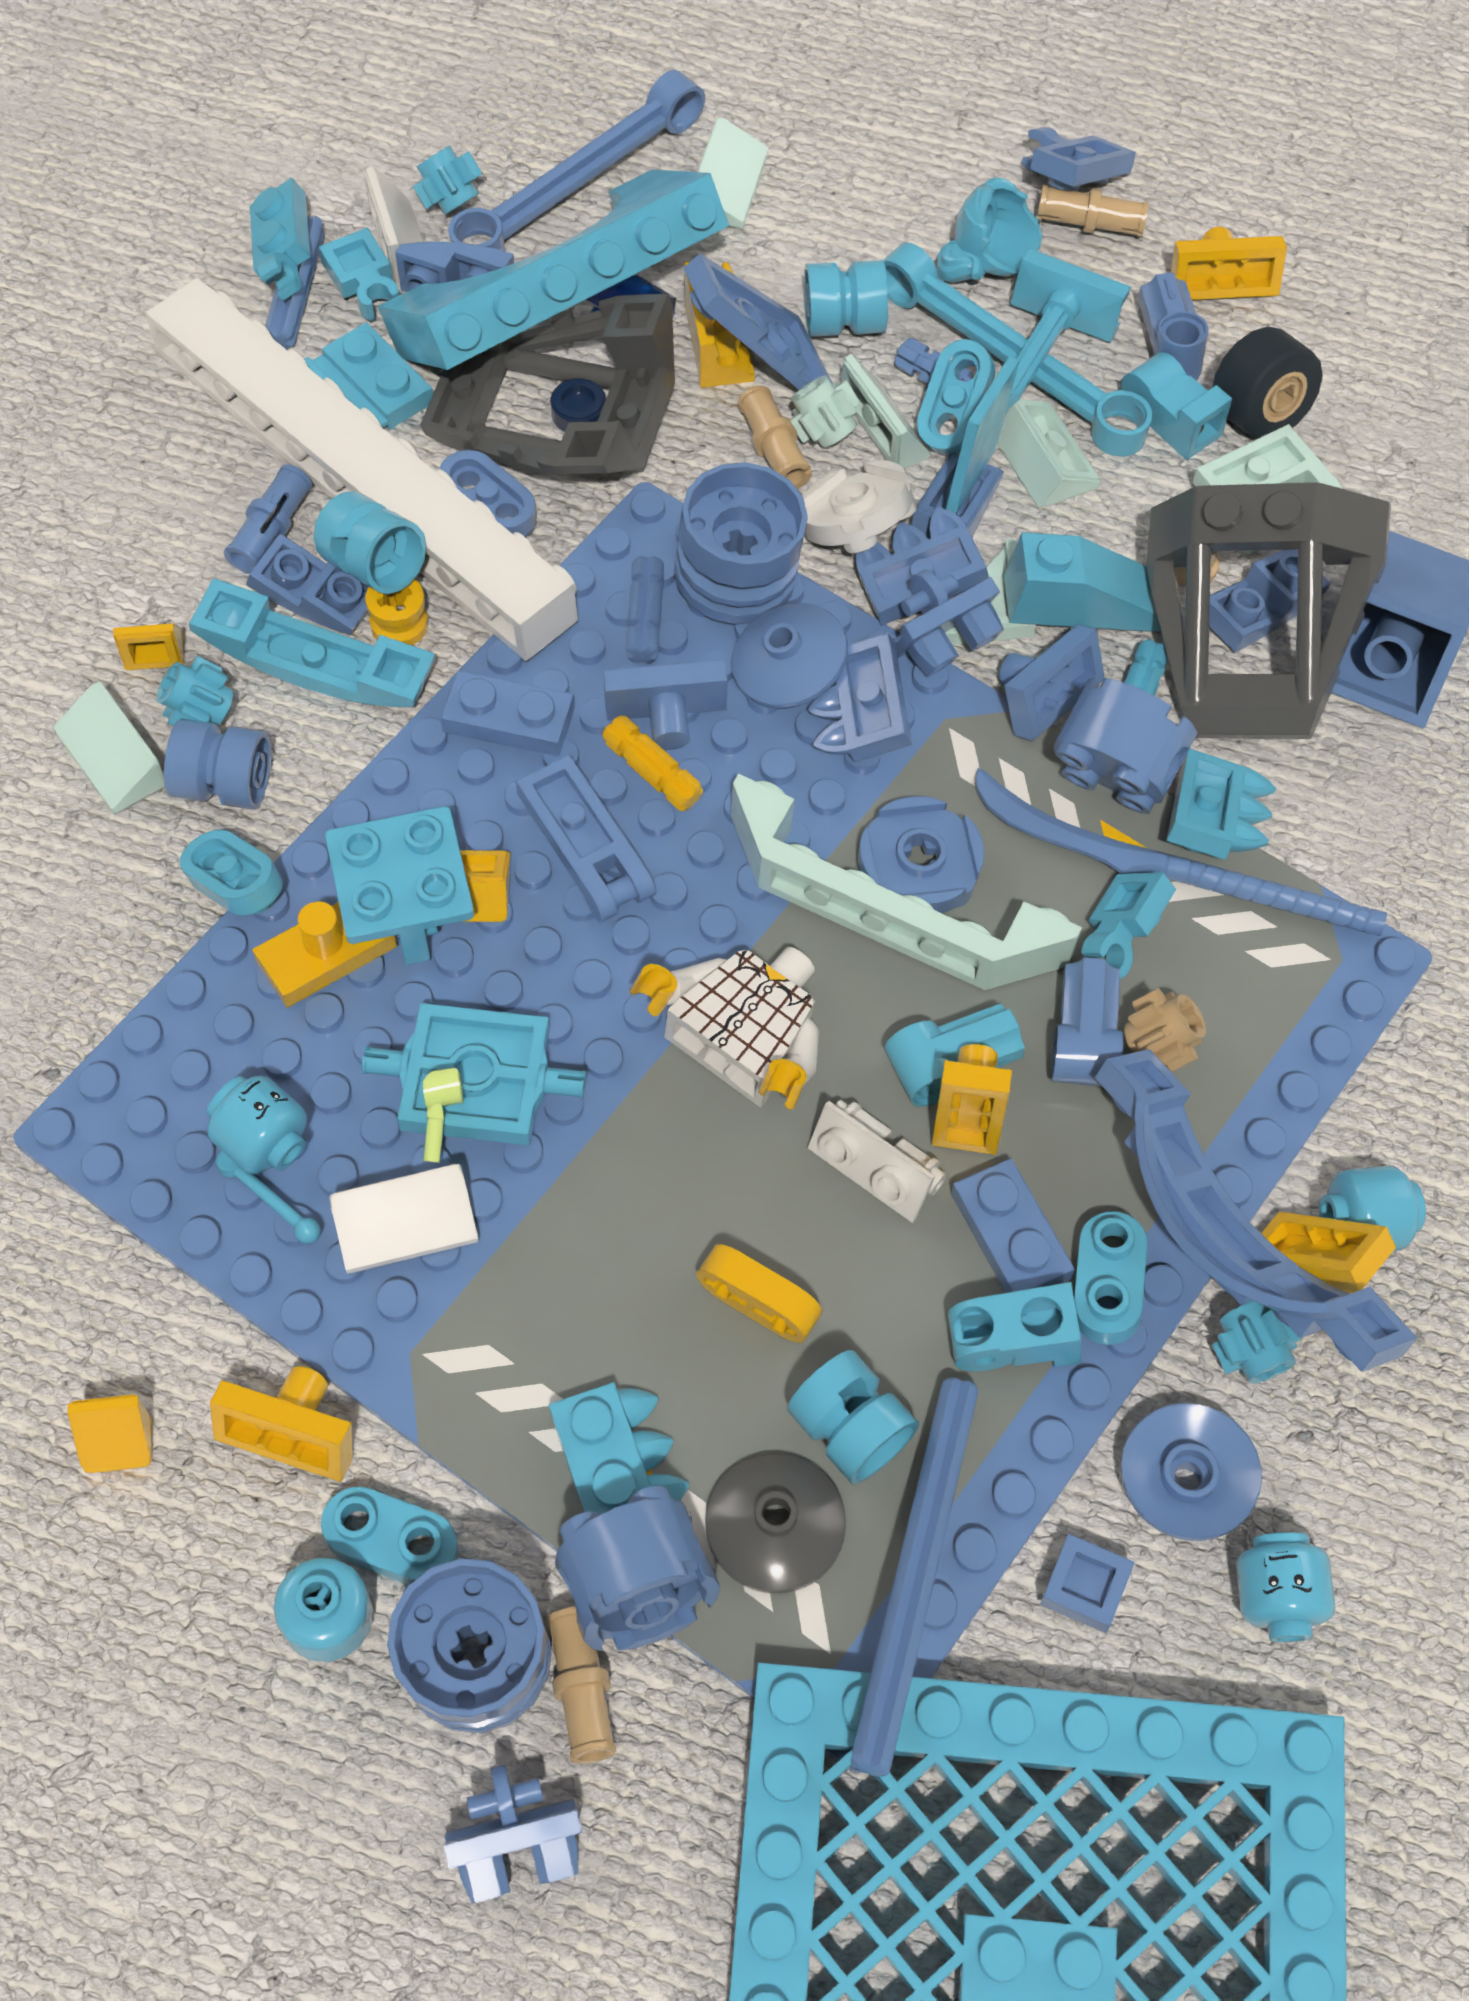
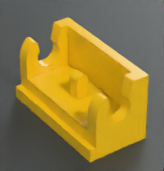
(717, 352)

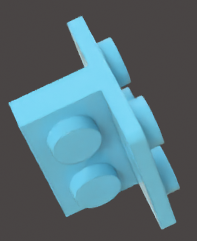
(400, 879)

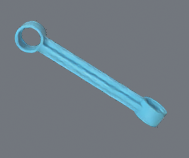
(915, 280)

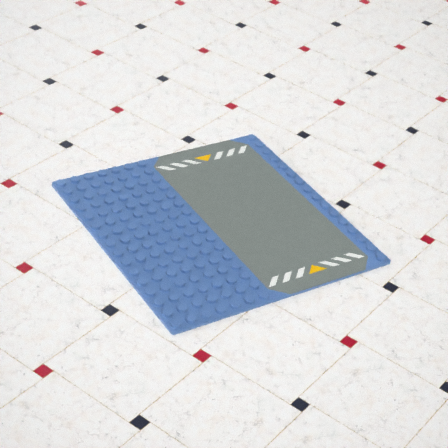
(631, 1188)

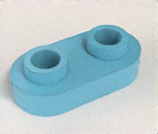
(952, 398)
(231, 872)
(1112, 1273)
(387, 1535)

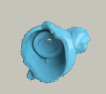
(990, 234)

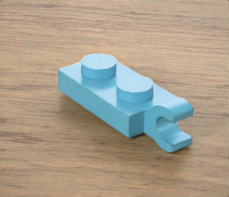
(280, 236)

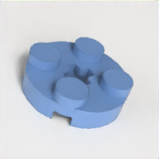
(925, 823)

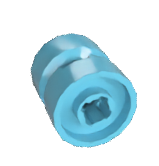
(846, 298)
(369, 542)
(848, 1412)

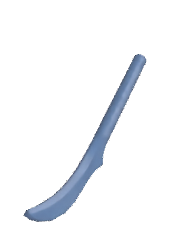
(1134, 859)

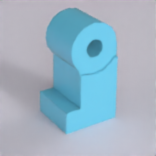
(1179, 404)
(1016, 1329)

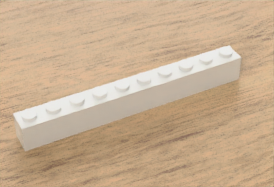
(347, 450)

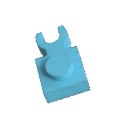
(359, 268)

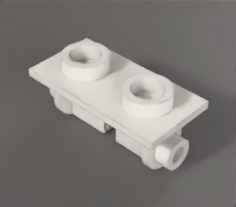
(860, 1150)

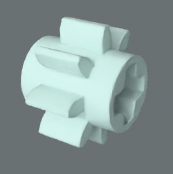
(824, 411)

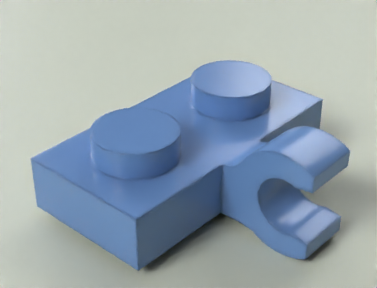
(1077, 160)

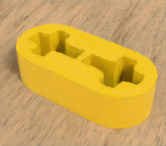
(759, 1293)

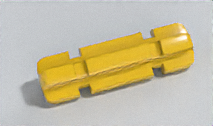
(652, 763)

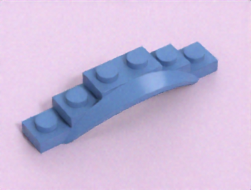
(1221, 1237)

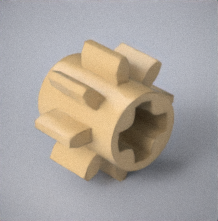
(1167, 1027)

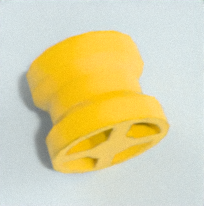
(401, 625)

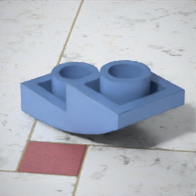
(446, 262)
(309, 586)
(1259, 602)

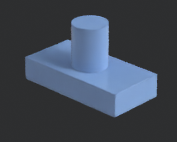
(1050, 685)
(666, 696)

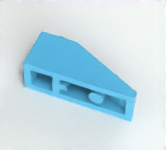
(1077, 582)

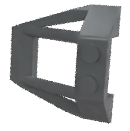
(642, 347)
(1309, 517)

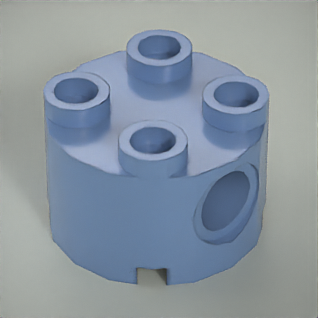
(1123, 743)
(635, 1570)

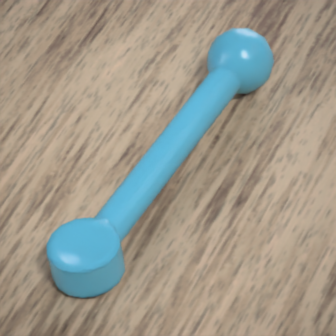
(305, 1229)

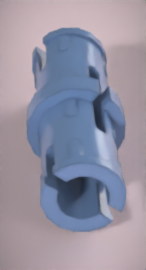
(285, 493)

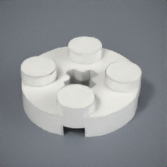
(858, 506)

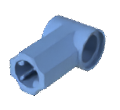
(1173, 322)
(1087, 1022)

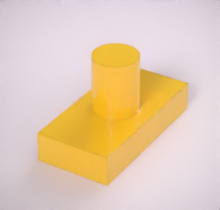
(1229, 265)
(314, 953)
(972, 1101)
(1331, 1249)
(285, 1425)

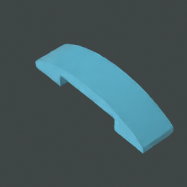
(309, 655)

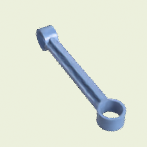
(670, 104)

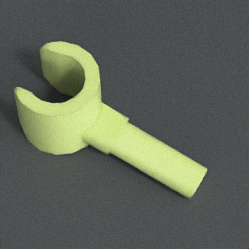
(439, 1090)

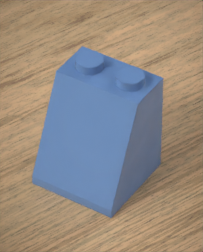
(1408, 632)

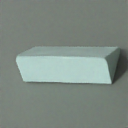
(736, 168)
(882, 417)
(1045, 453)
(109, 749)

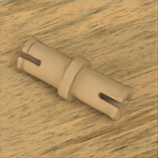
(1092, 210)
(774, 435)
(581, 1689)

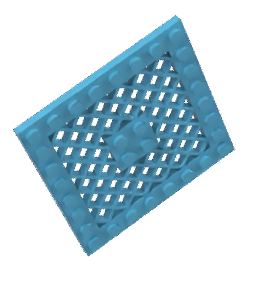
(1008, 1959)

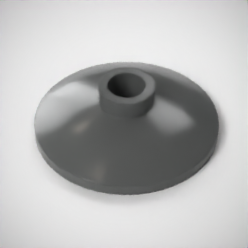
(770, 1555)

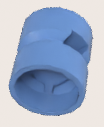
(208, 763)

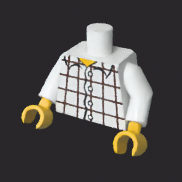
(741, 1019)

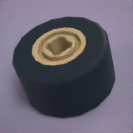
(1269, 381)

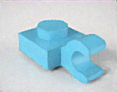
(1126, 911)

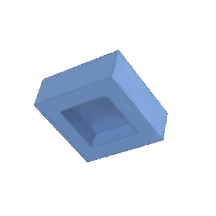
(1087, 1583)

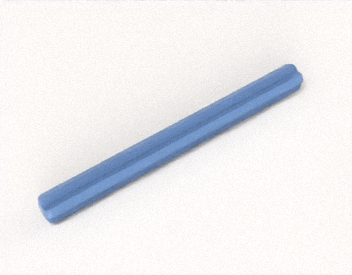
(914, 1580)

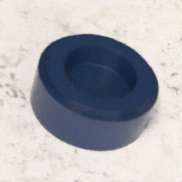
(576, 402)

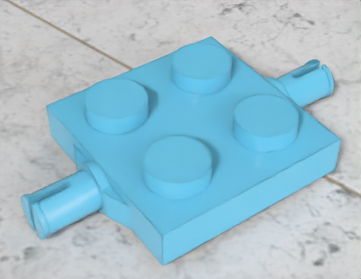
(499, 1069)

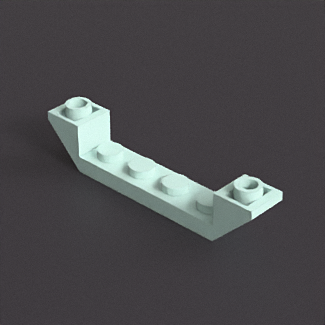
(1034, 945)

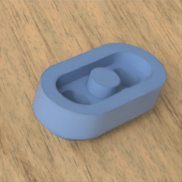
(494, 488)

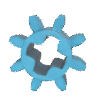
(447, 179)
(195, 692)
(1255, 1343)

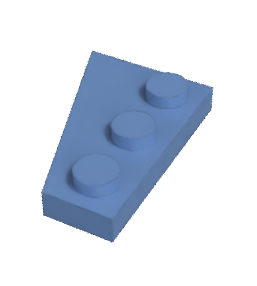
(755, 320)

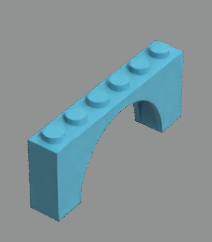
(467, 316)

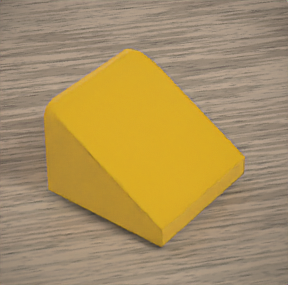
(150, 646)
(488, 883)
(111, 1433)

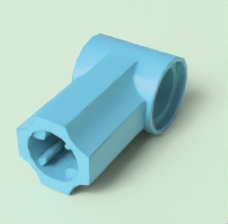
(923, 1047)

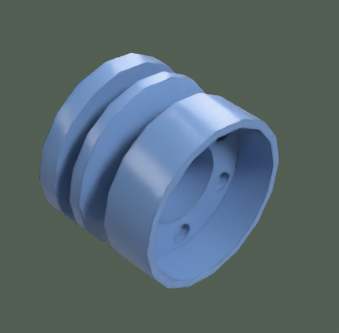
(739, 542)
(446, 1610)

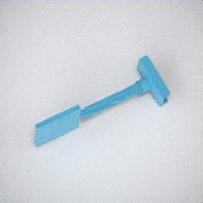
(1064, 299)

